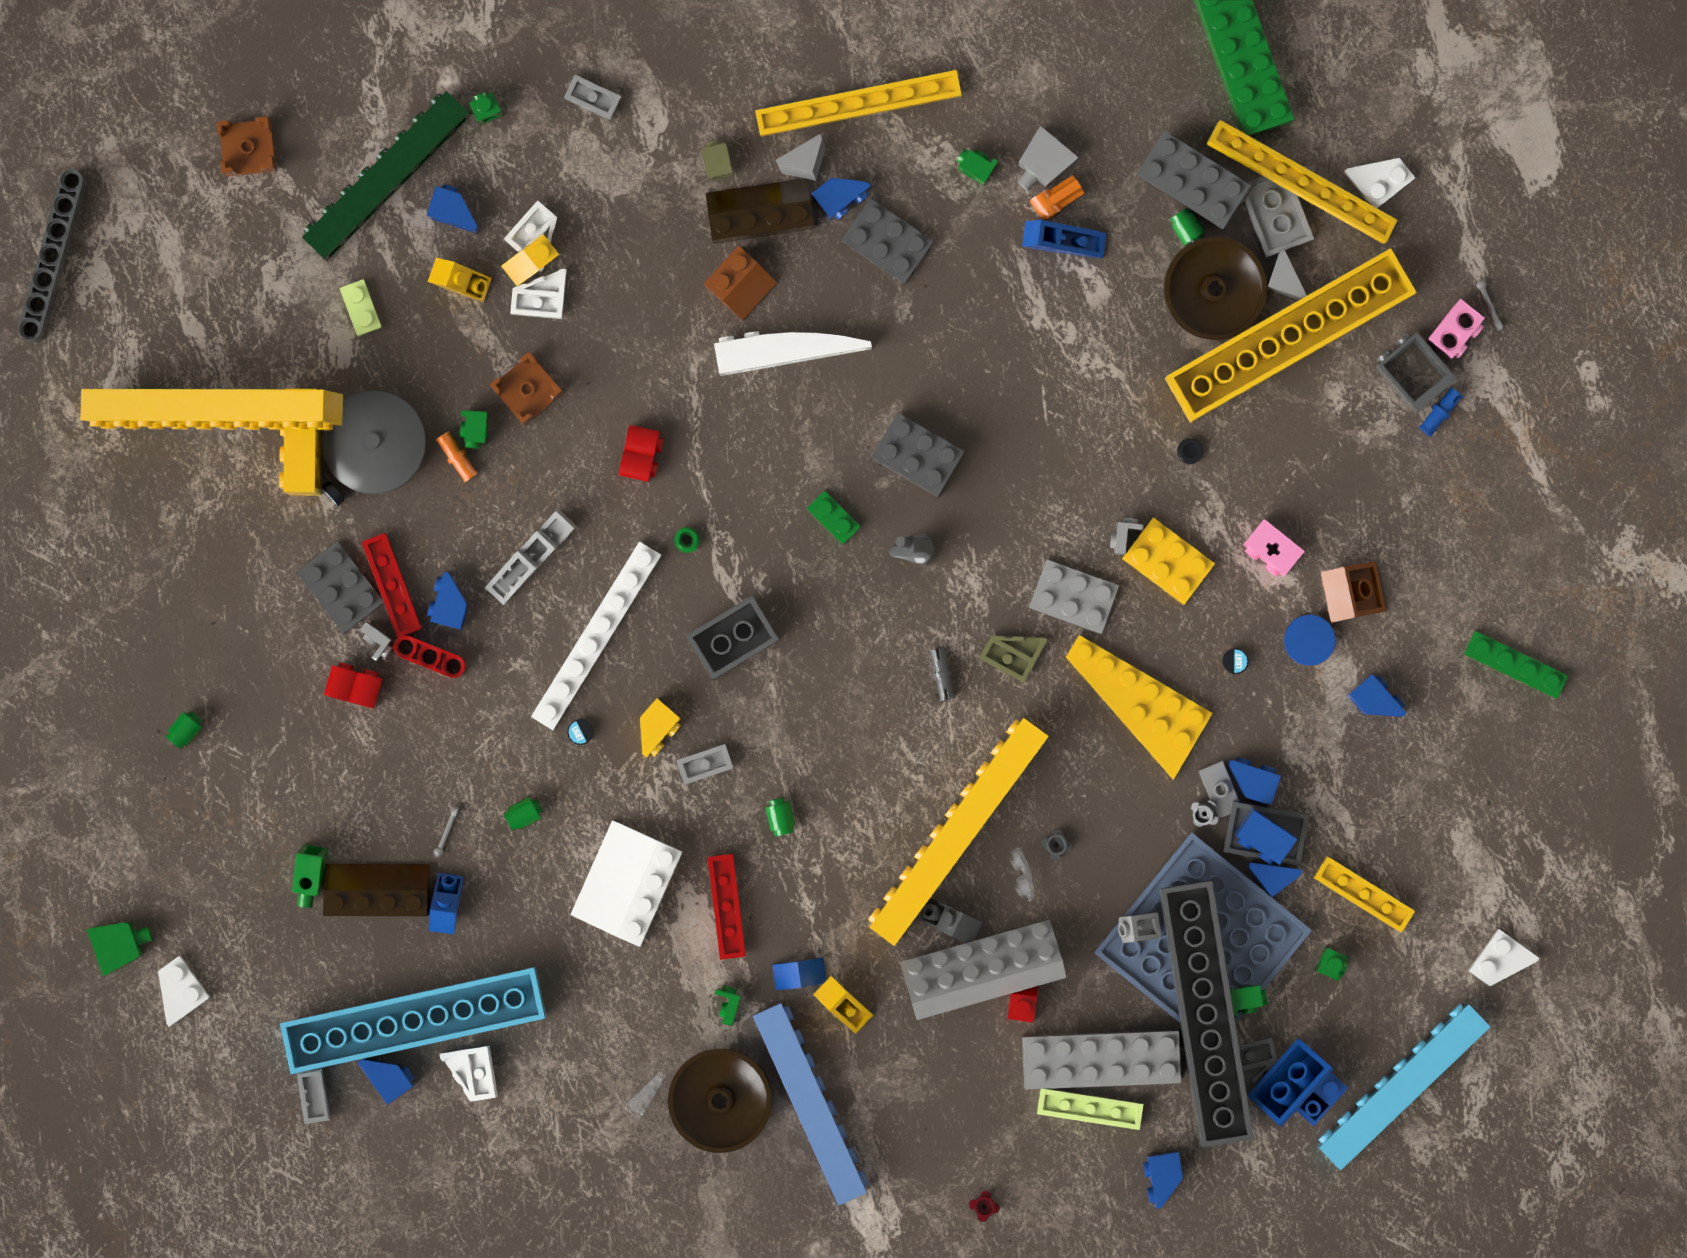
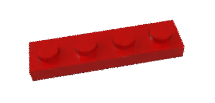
(391, 585)
(726, 906)

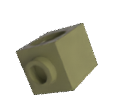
(716, 160)

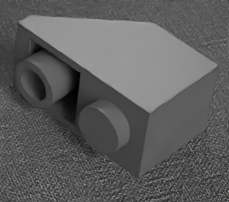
(950, 921)

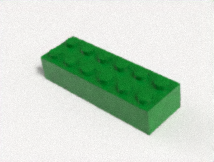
(1245, 65)

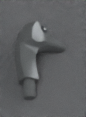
(916, 549)

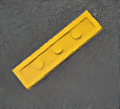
(1364, 894)

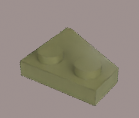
(1013, 654)

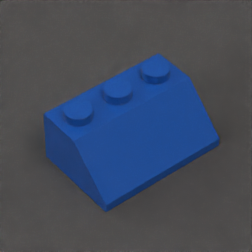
(1289, 1082)

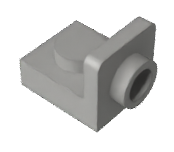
(375, 636)
(1139, 927)

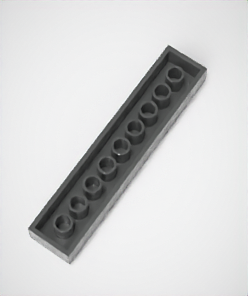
(1206, 1013)

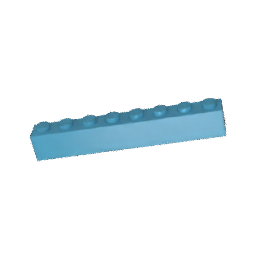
(1403, 1085)

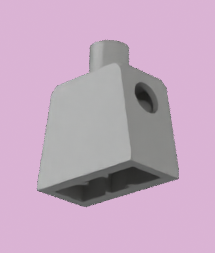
(1044, 160)

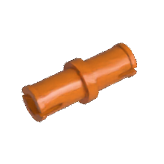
(456, 456)

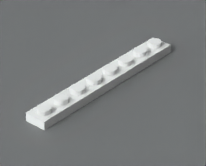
(596, 636)

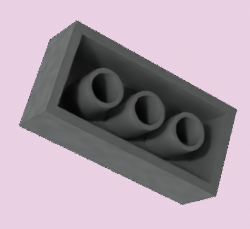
(1194, 180)

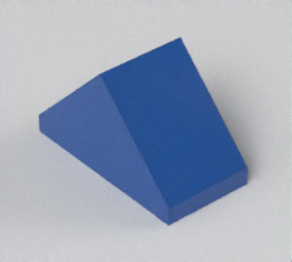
(1273, 878)
(799, 973)

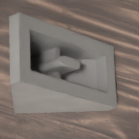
(803, 160)
(1284, 278)

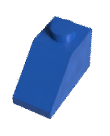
(450, 208)
(387, 1077)

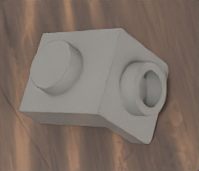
(1119, 539)

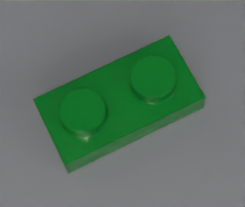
(833, 517)

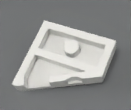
(1380, 180)
(534, 223)
(540, 297)
(1501, 959)
(180, 990)
(473, 1071)

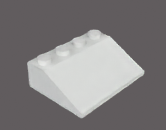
(626, 883)

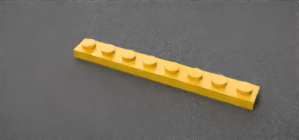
(858, 103)
(1302, 182)

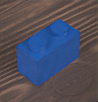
(1265, 836)

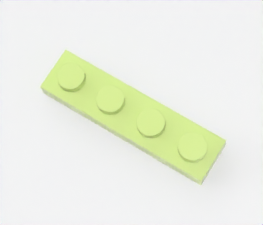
(1090, 1108)

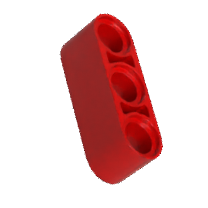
(421, 648)

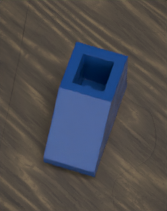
(838, 194)
(450, 605)
(1374, 699)
(1254, 782)
(446, 903)
(1322, 1099)
(1164, 1175)

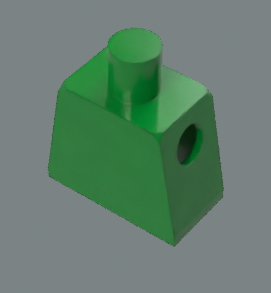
(309, 863)
(118, 945)

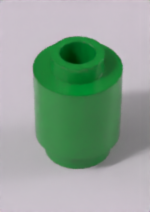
(1187, 227)
(184, 729)
(523, 813)
(780, 816)

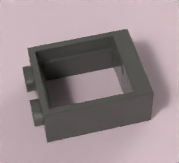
(1388, 356)

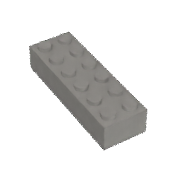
(983, 969)
(1101, 1059)

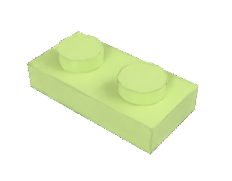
(360, 308)

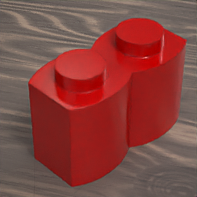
(640, 453)
(353, 686)

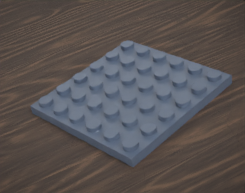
(1254, 928)

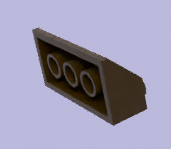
(759, 211)
(376, 890)

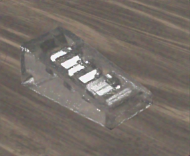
(639, 1103)

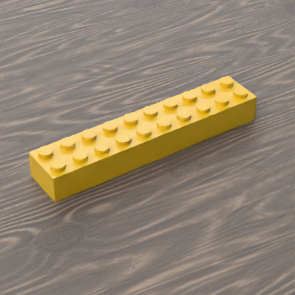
(1290, 335)
(211, 408)
(958, 831)

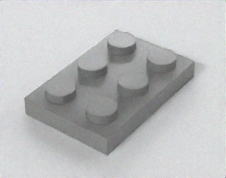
(1276, 217)
(1073, 596)

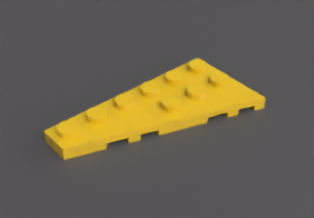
(1151, 711)

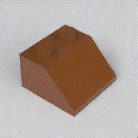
(740, 283)
(1353, 591)

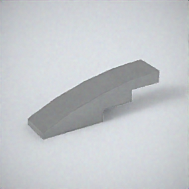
(530, 557)

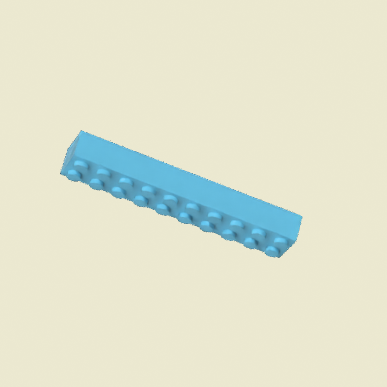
(413, 1020)

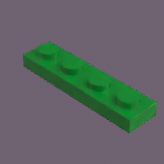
(1515, 665)

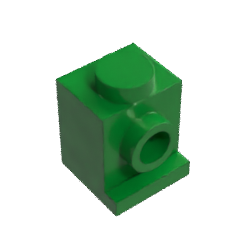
(485, 108)
(976, 165)
(474, 429)
(1332, 964)
(1247, 999)

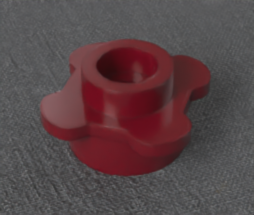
(976, 1205)

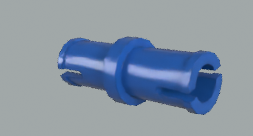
(1440, 412)

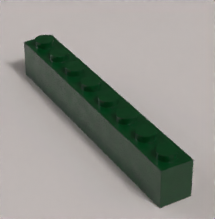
(386, 176)

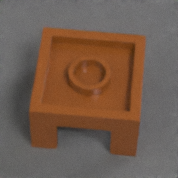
(247, 147)
(526, 389)

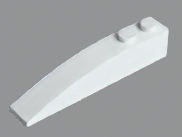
(779, 349)

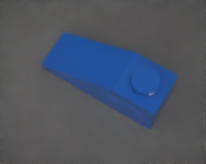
(1063, 239)

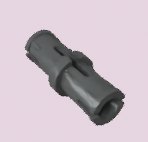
(942, 674)

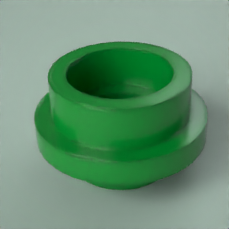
(695, 540)

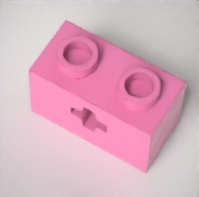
(1287, 550)

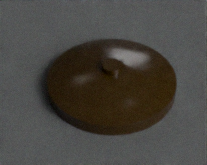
(1215, 288)
(719, 1100)

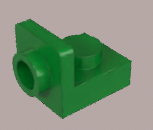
(729, 1009)

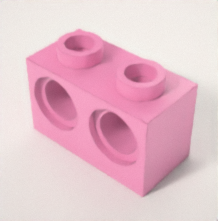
(1451, 326)

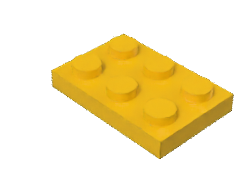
(1168, 561)

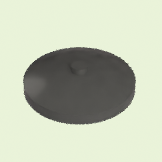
(377, 443)

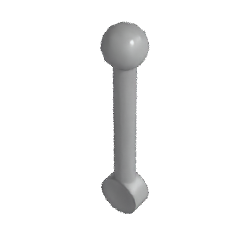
(1481, 285)
(438, 851)

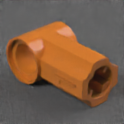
(1052, 201)

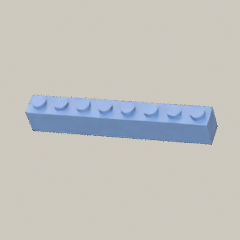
(810, 1104)

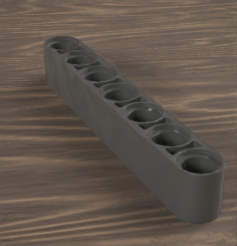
(48, 244)

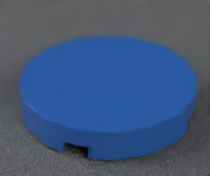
(1309, 640)

